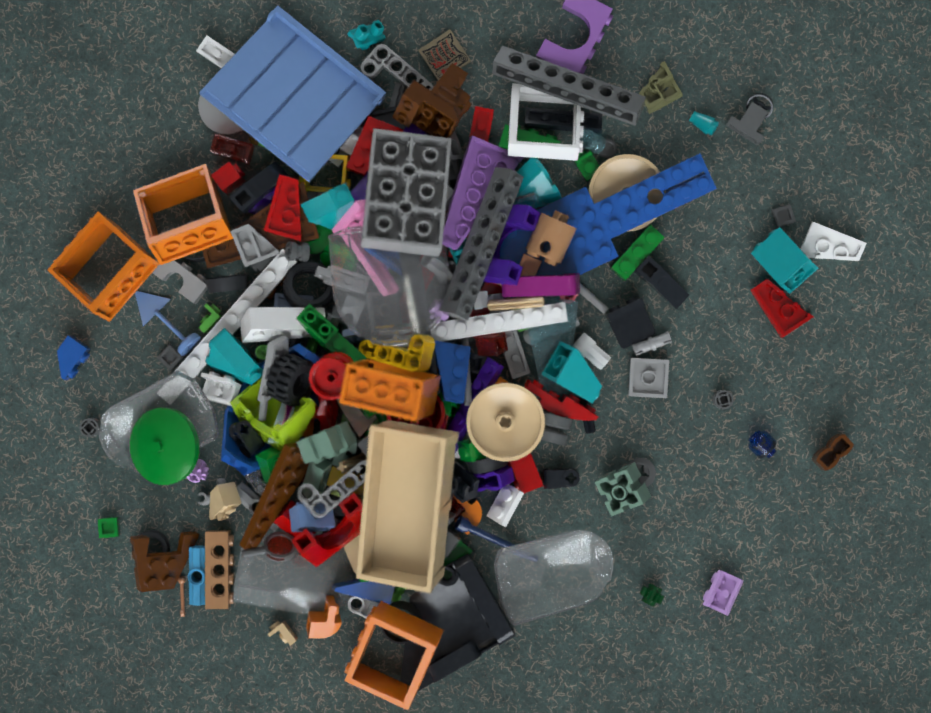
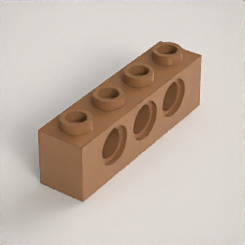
(213, 599)

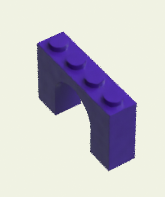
(506, 271)

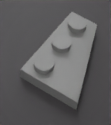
(275, 350)

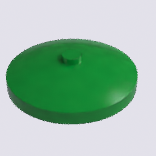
(164, 446)

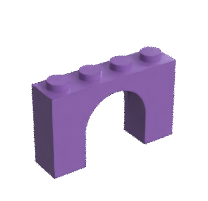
(596, 16)

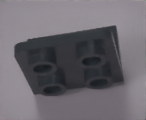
(630, 322)

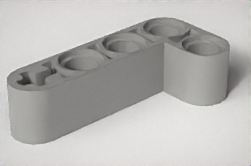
(386, 63)
(339, 486)

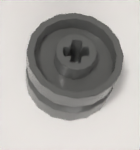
(552, 423)

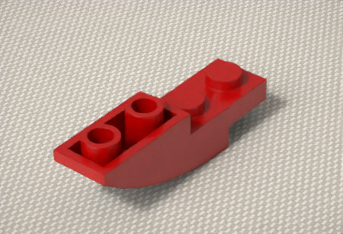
(566, 406)

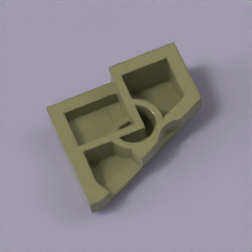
(654, 90)

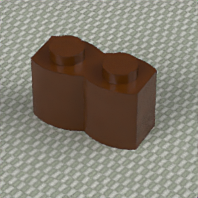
(836, 447)

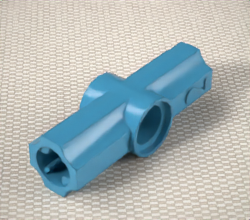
(196, 586)

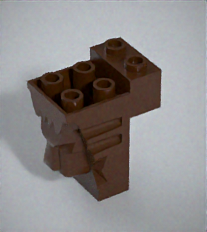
(435, 110)

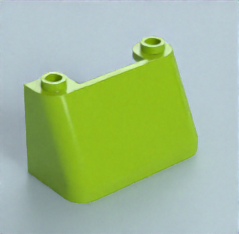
(248, 407)

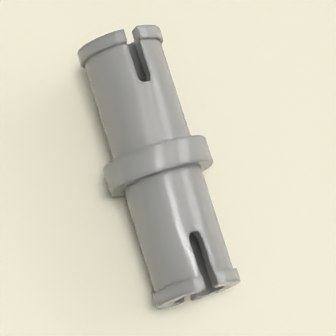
(651, 343)

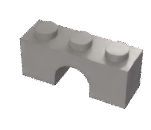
(193, 285)

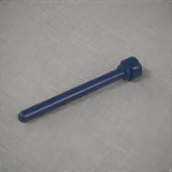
(464, 525)

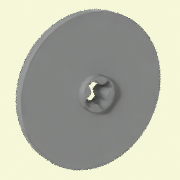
(216, 119)

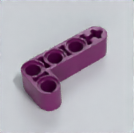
(544, 286)

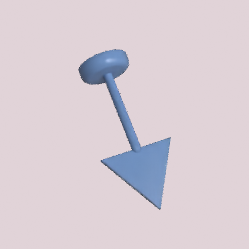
(150, 305)

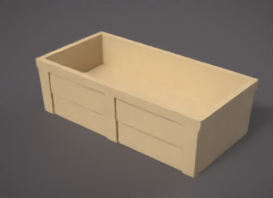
(406, 505)

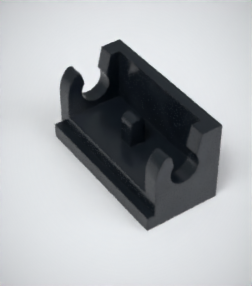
(467, 483)

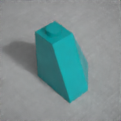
(537, 180)
(329, 206)
(232, 358)

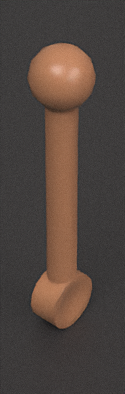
(181, 580)

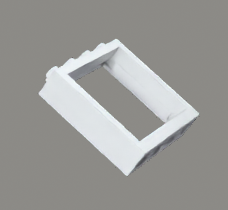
(537, 149)

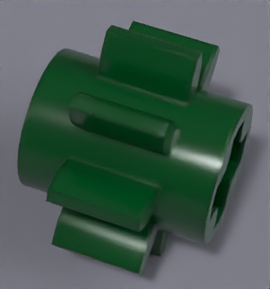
(651, 595)

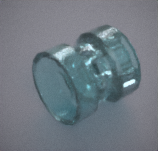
(593, 141)

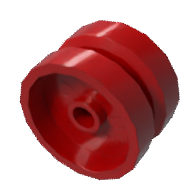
(328, 375)

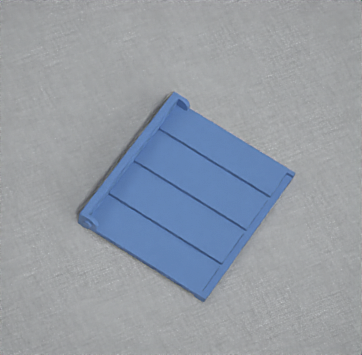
(293, 94)

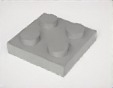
(648, 378)

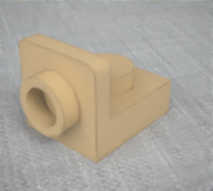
(286, 632)

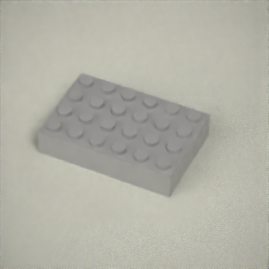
(406, 192)

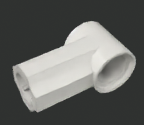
(591, 351)

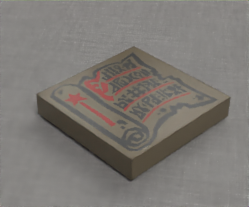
(442, 53)

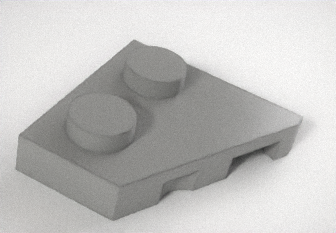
(252, 245)

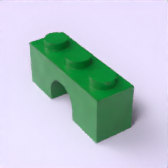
(637, 253)

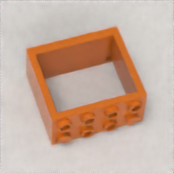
(189, 237)
(121, 286)
(389, 389)
(405, 626)

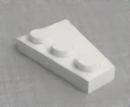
(830, 244)

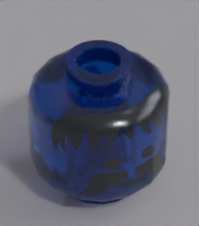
(762, 444)

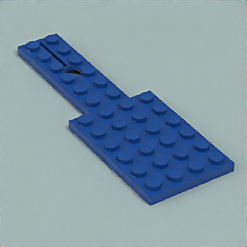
(612, 217)

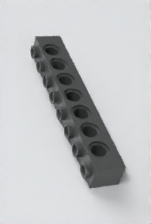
(569, 85)
(481, 243)

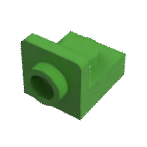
(209, 322)

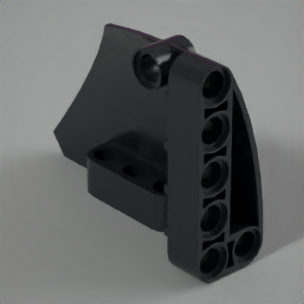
(469, 620)

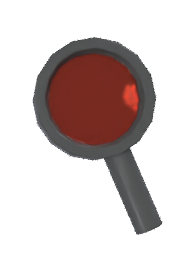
(276, 547)

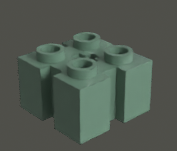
(326, 443)
(623, 489)

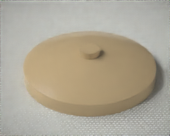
(621, 173)
(505, 422)

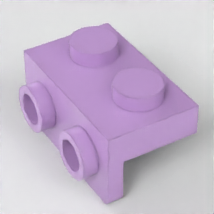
(722, 592)

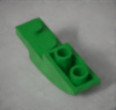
(326, 333)

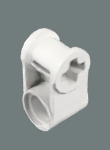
(364, 609)

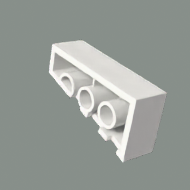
(272, 322)

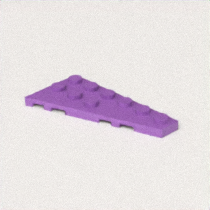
(471, 186)

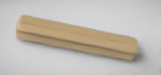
(516, 303)
(351, 462)

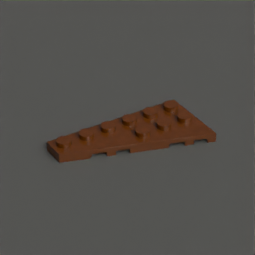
(228, 251)
(281, 485)

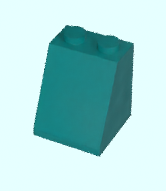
(784, 260)
(572, 372)

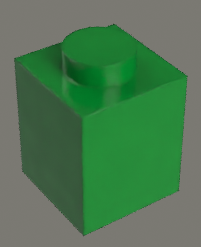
(468, 451)

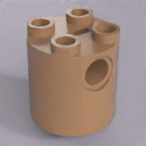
(555, 232)

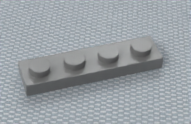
(515, 355)

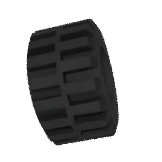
(289, 379)

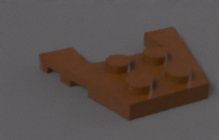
(161, 569)

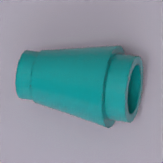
(705, 123)

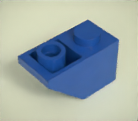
(70, 356)

